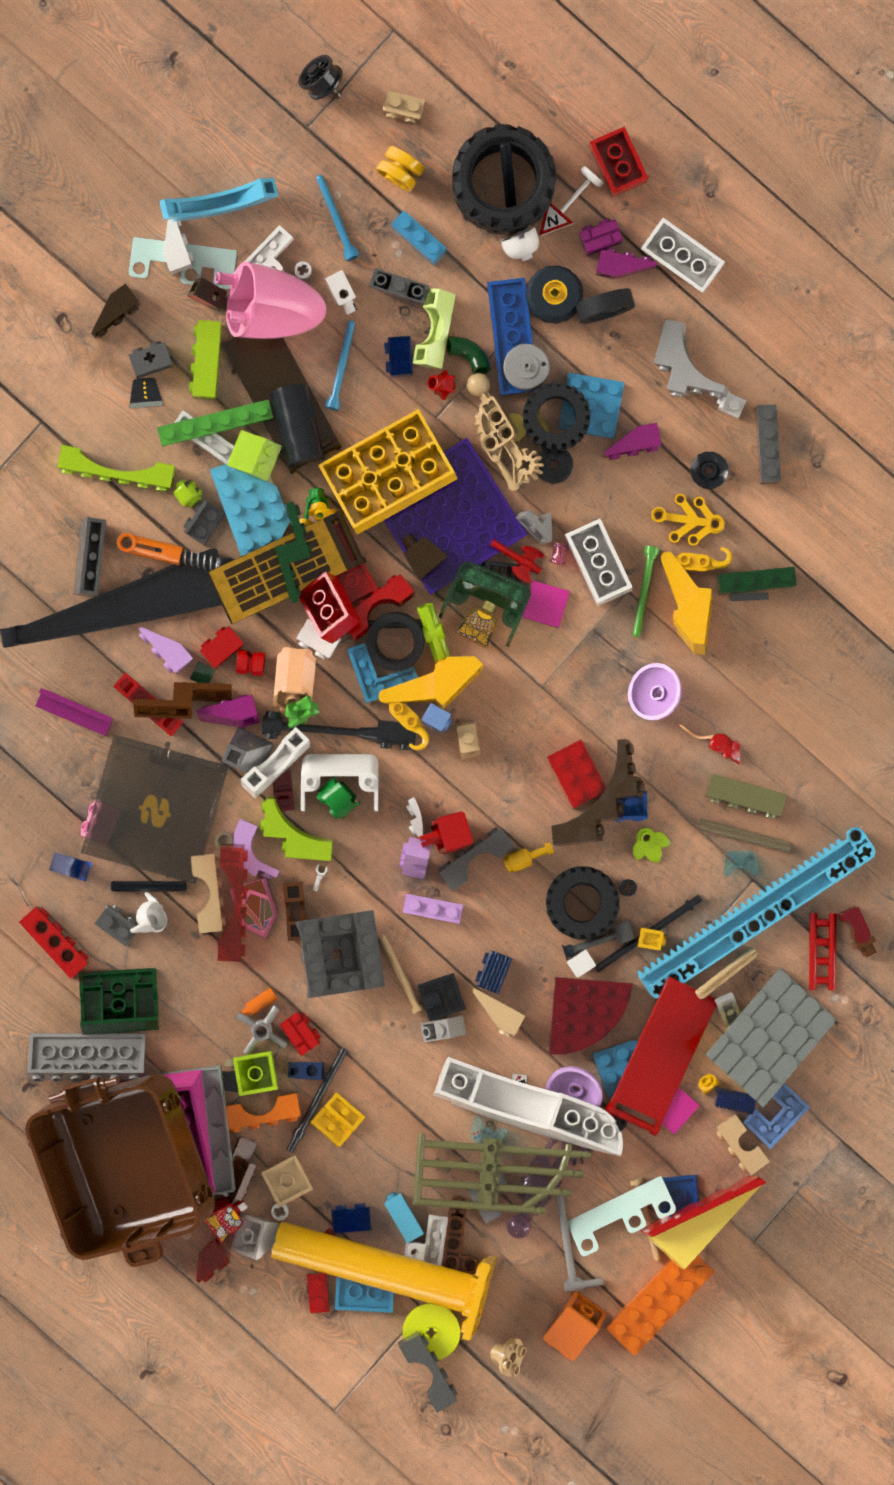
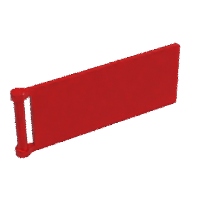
(662, 1054)

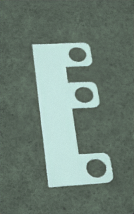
(148, 249)
(620, 1207)

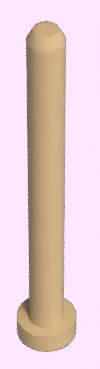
(401, 975)
(645, 1211)

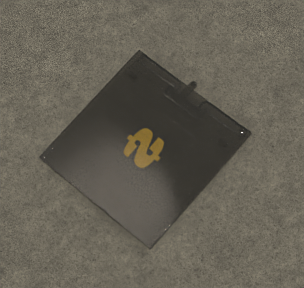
(154, 808)

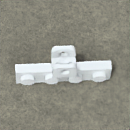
(271, 249)
(433, 1247)

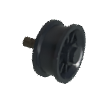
(321, 78)

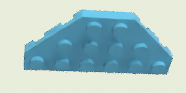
(251, 508)

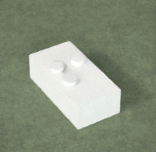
(598, 562)

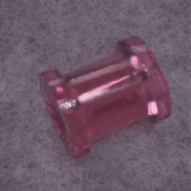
(563, 549)

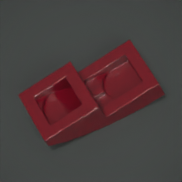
(283, 791)

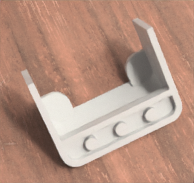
(361, 765)

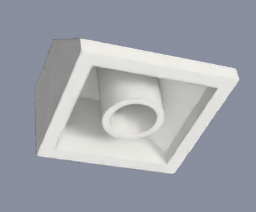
(254, 1236)

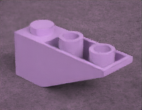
(171, 651)

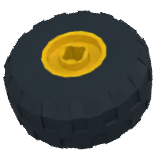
(554, 294)

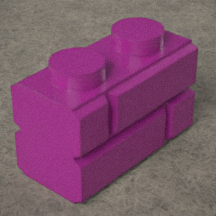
(600, 237)

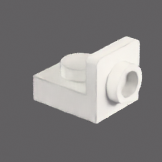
(731, 405)

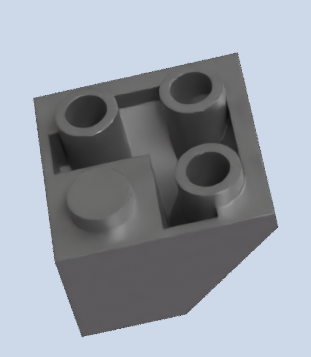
(246, 751)

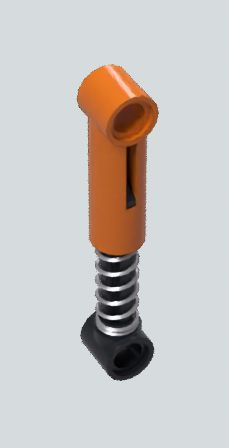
(168, 552)

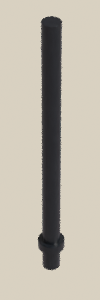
(689, 905)

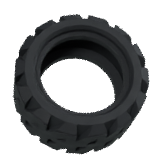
(493, 218)

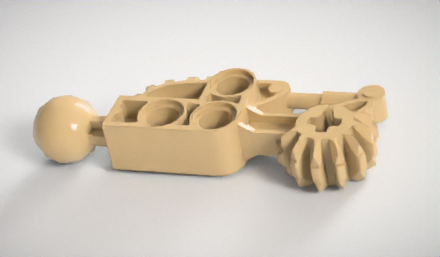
(478, 386)

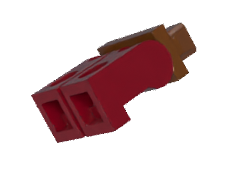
(858, 930)

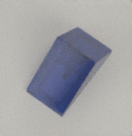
(70, 866)

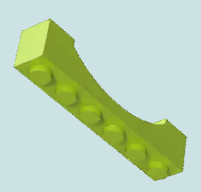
(158, 476)

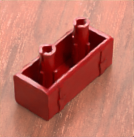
(448, 833)

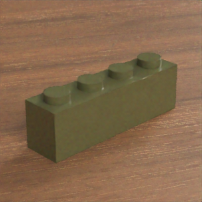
(745, 795)

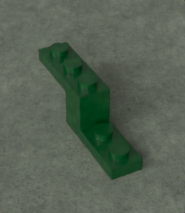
(293, 551)

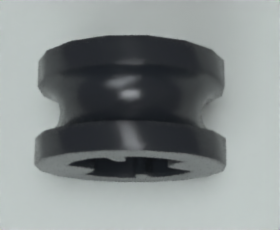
(623, 883)

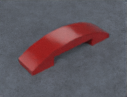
(133, 690)

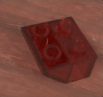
(210, 1258)

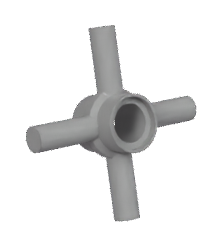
(257, 1036)

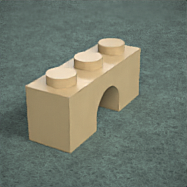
(752, 1159)

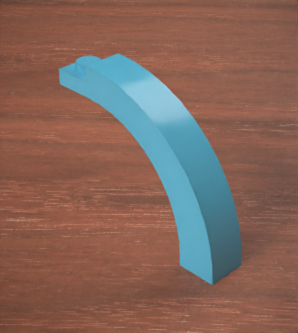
(219, 203)

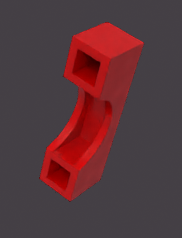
(395, 592)

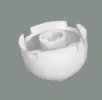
(521, 244)

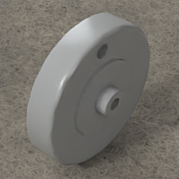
(526, 367)

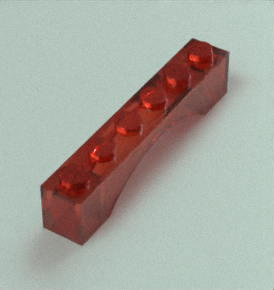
(232, 863)

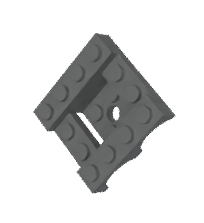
(359, 948)

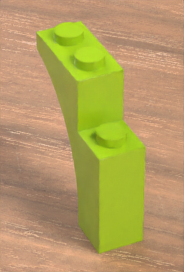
(297, 843)

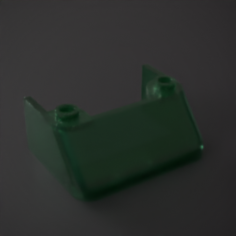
(489, 586)

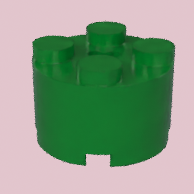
(338, 798)

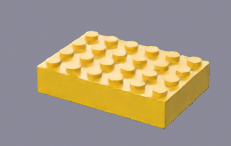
(388, 471)

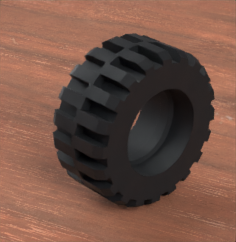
(582, 876)

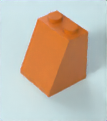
(574, 1326)

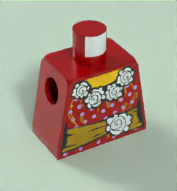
(226, 1218)

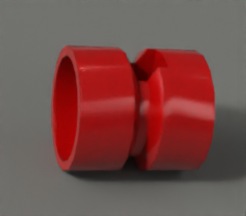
(250, 663)

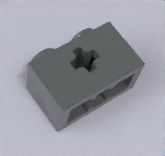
(160, 362)

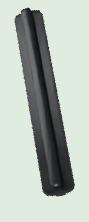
(508, 175)
(148, 886)

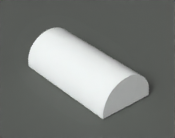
(683, 255)

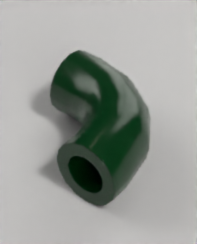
(471, 352)

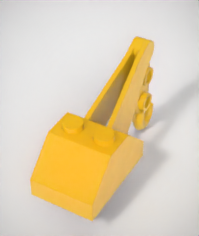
(692, 602)
(441, 686)

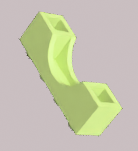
(439, 306)

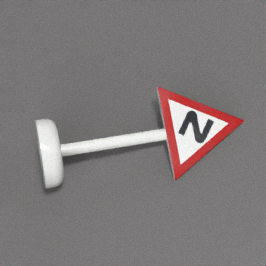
(554, 218)

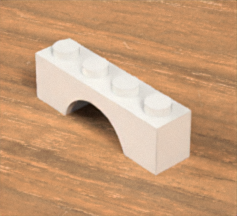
(287, 753)

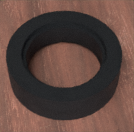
(605, 305)
(392, 664)

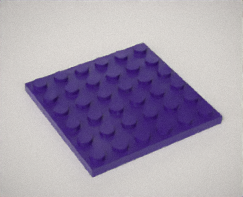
(459, 518)

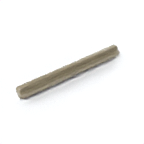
(744, 835)

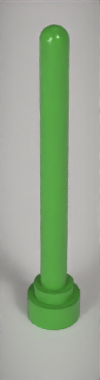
(650, 553)

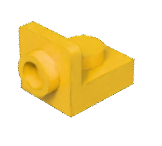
(651, 939)

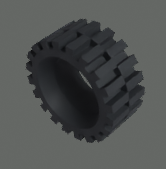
(556, 441)

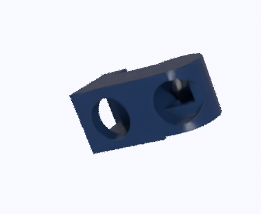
(306, 1070)

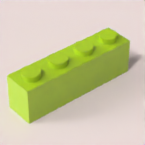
(206, 359)

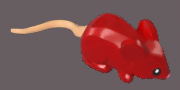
(721, 744)

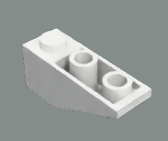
(175, 252)

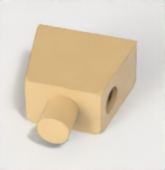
(468, 739)

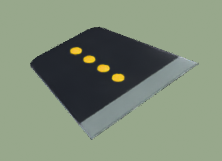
(145, 393)

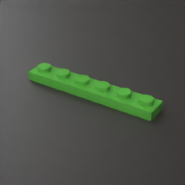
(215, 423)

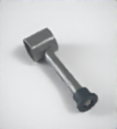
(622, 932)

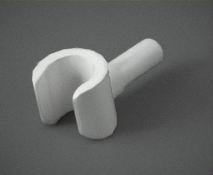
(318, 878)

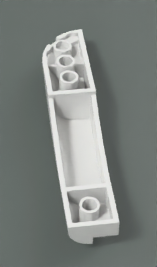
(529, 1107)

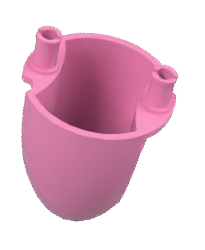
(269, 303)

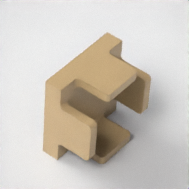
(287, 1180)

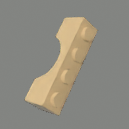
(210, 917)

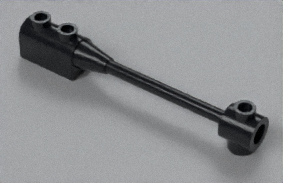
(386, 734)

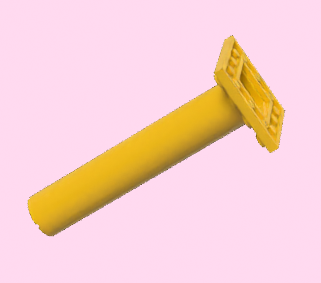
(388, 1271)

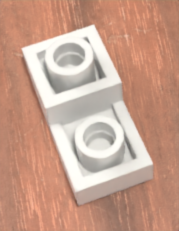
(417, 825)

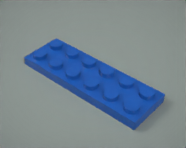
(509, 324)

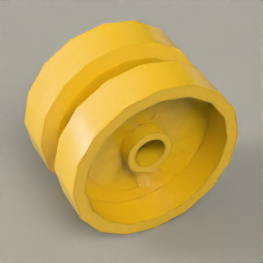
(400, 168)

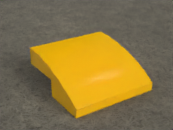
(337, 1120)

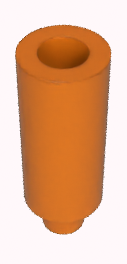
(260, 1002)

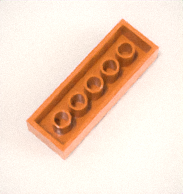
(657, 1303)

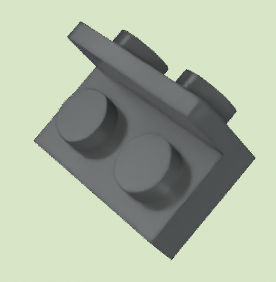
(203, 522)
(116, 924)

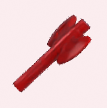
(526, 562)

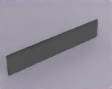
(749, 596)

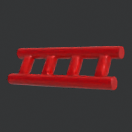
(830, 960)

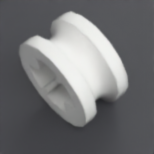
(297, 273)
(282, 1216)

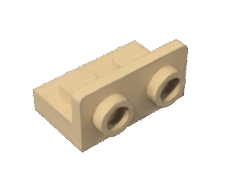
(403, 107)

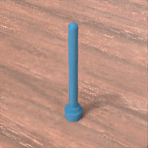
(350, 252)
(333, 402)

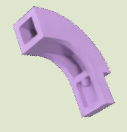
(244, 834)

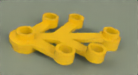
(690, 520)

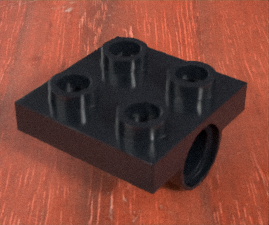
(441, 997)

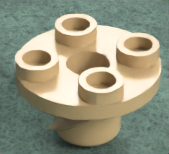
(509, 1356)

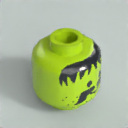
(187, 493)

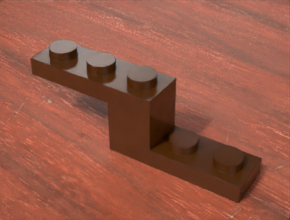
(182, 702)

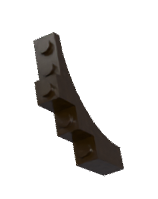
(608, 807)

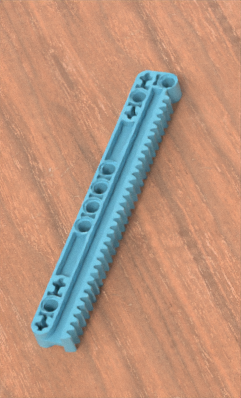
(796, 888)

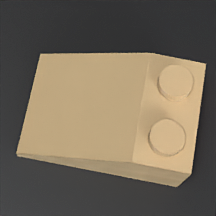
(502, 1015)

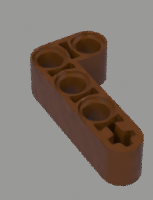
(458, 1234)

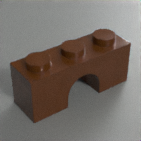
(295, 908)

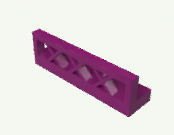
(74, 712)

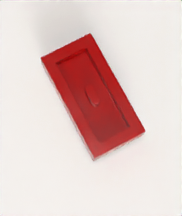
(318, 1292)

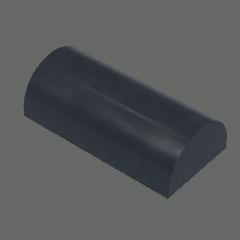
(297, 424)

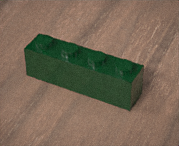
(756, 580)

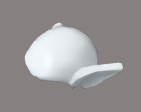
(150, 916)

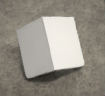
(581, 963)

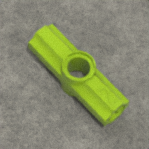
(433, 631)

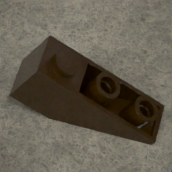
(117, 306)

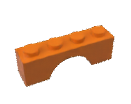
(286, 1108)

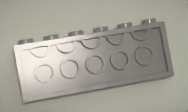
(85, 1056)

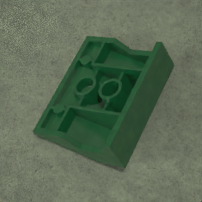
(119, 1001)

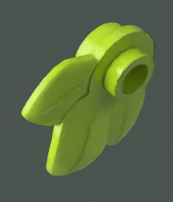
(652, 847)

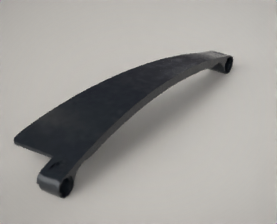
(152, 597)

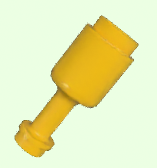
(523, 858)

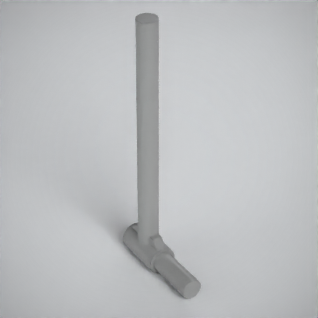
(572, 1283)

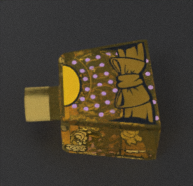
(479, 625)

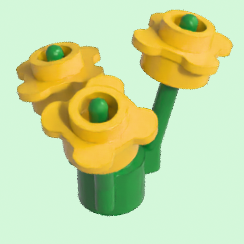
(319, 506)

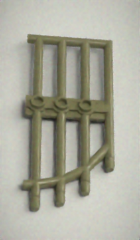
(489, 1175)

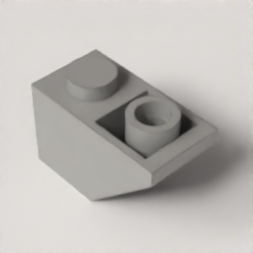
(443, 1029)

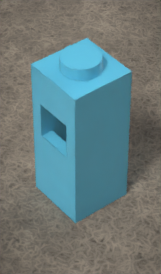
(403, 1216)

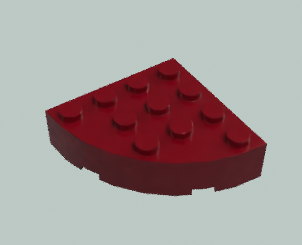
(585, 1012)

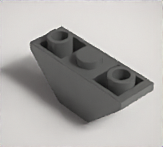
(399, 287)

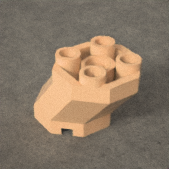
(293, 676)

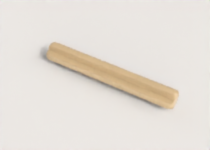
(726, 973)

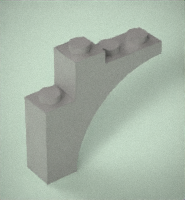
(673, 356)

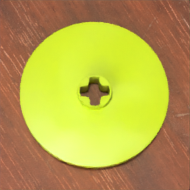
(443, 1322)

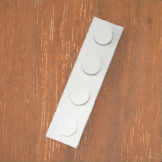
(212, 443)

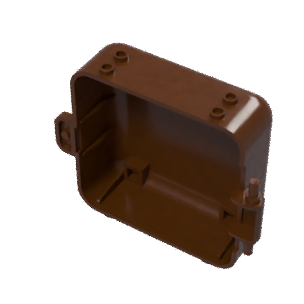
(120, 1167)

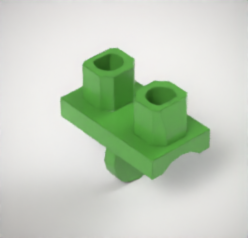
(300, 711)

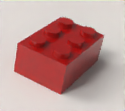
(618, 162)
(329, 607)
(576, 773)

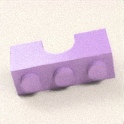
(414, 858)
(433, 908)

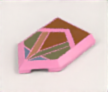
(260, 907)

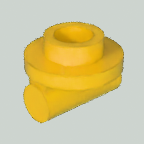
(708, 1083)

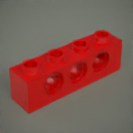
(30, 924)

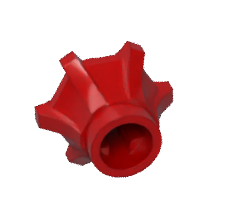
(442, 384)

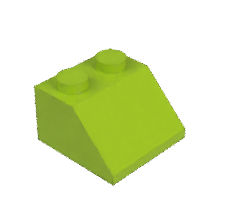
(254, 455)
(256, 1073)

